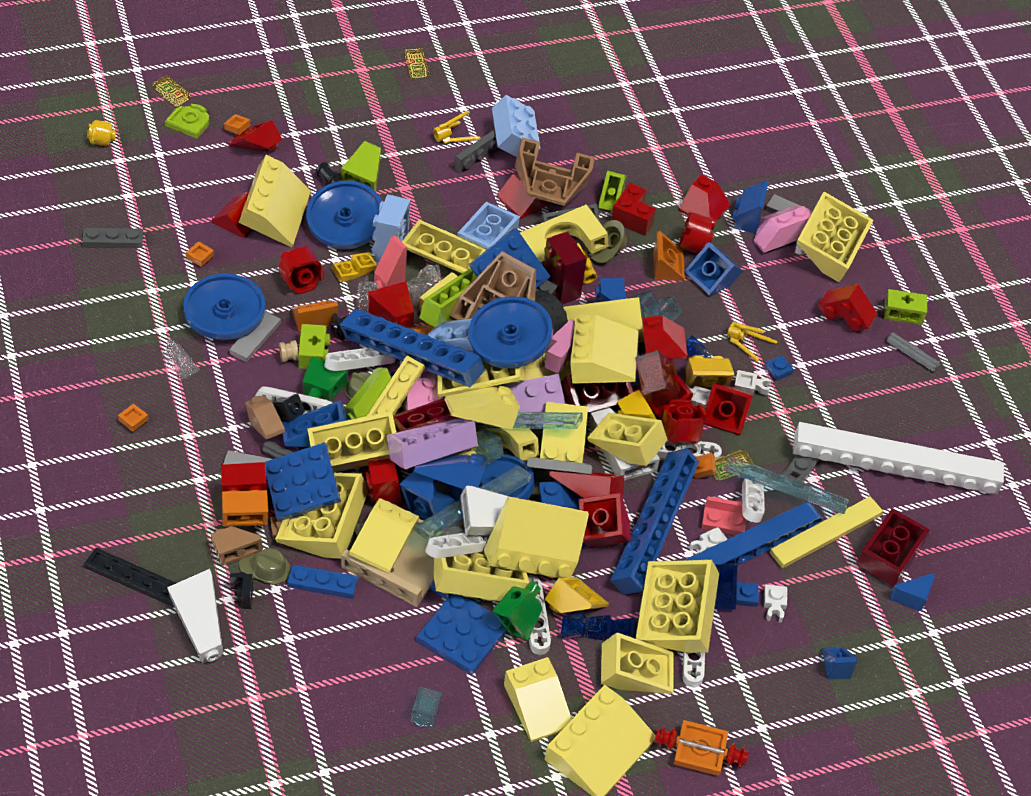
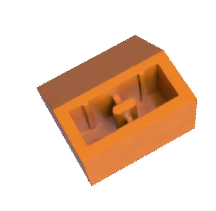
(244, 508)

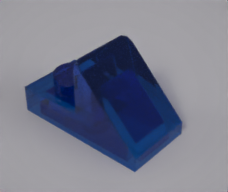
(726, 587)

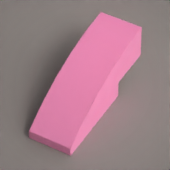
(560, 348)

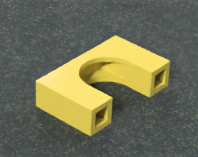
(577, 222)
(519, 441)

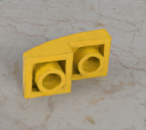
(358, 266)

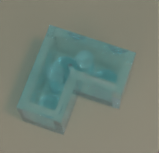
(657, 307)

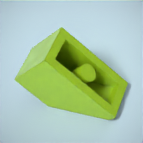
(612, 190)

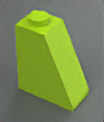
(363, 165)
(368, 394)

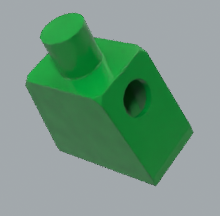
(322, 382)
(519, 610)

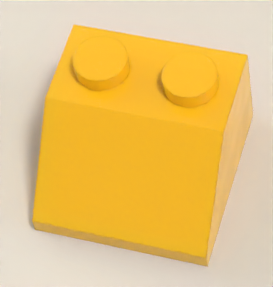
(706, 371)

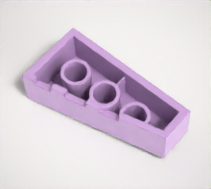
(535, 393)
(431, 442)

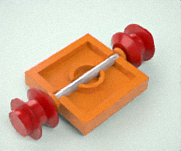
(701, 747)

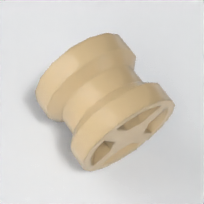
(288, 351)

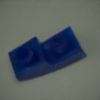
(610, 627)

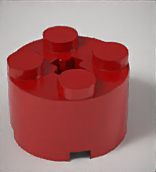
(696, 232)
(301, 269)
(683, 421)

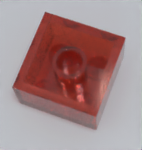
(657, 378)

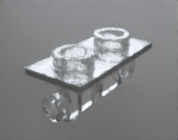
(427, 279)
(363, 289)
(179, 360)

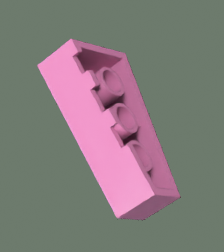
(423, 391)

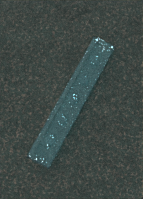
(543, 420)
(786, 485)
(453, 514)

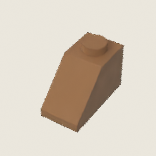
(264, 417)
(235, 544)

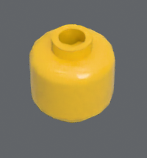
(100, 133)

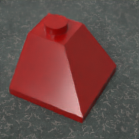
(258, 137)
(705, 198)
(392, 304)
(664, 336)
(728, 408)

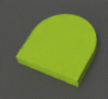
(189, 120)

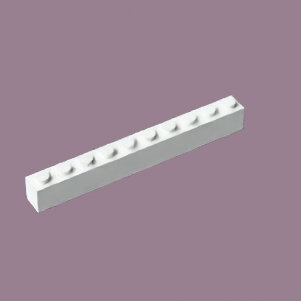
(898, 458)

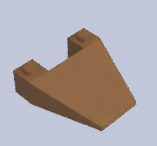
(551, 181)
(500, 279)

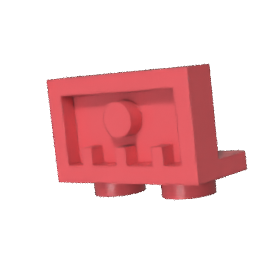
(723, 514)

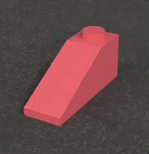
(392, 265)

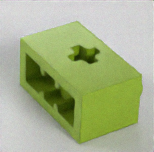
(905, 307)
(312, 343)

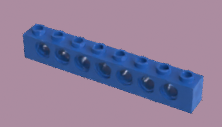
(400, 342)
(655, 521)

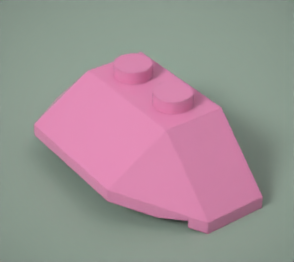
(781, 227)

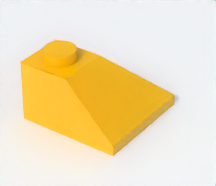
(635, 406)
(573, 595)

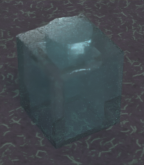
(489, 446)
(426, 707)

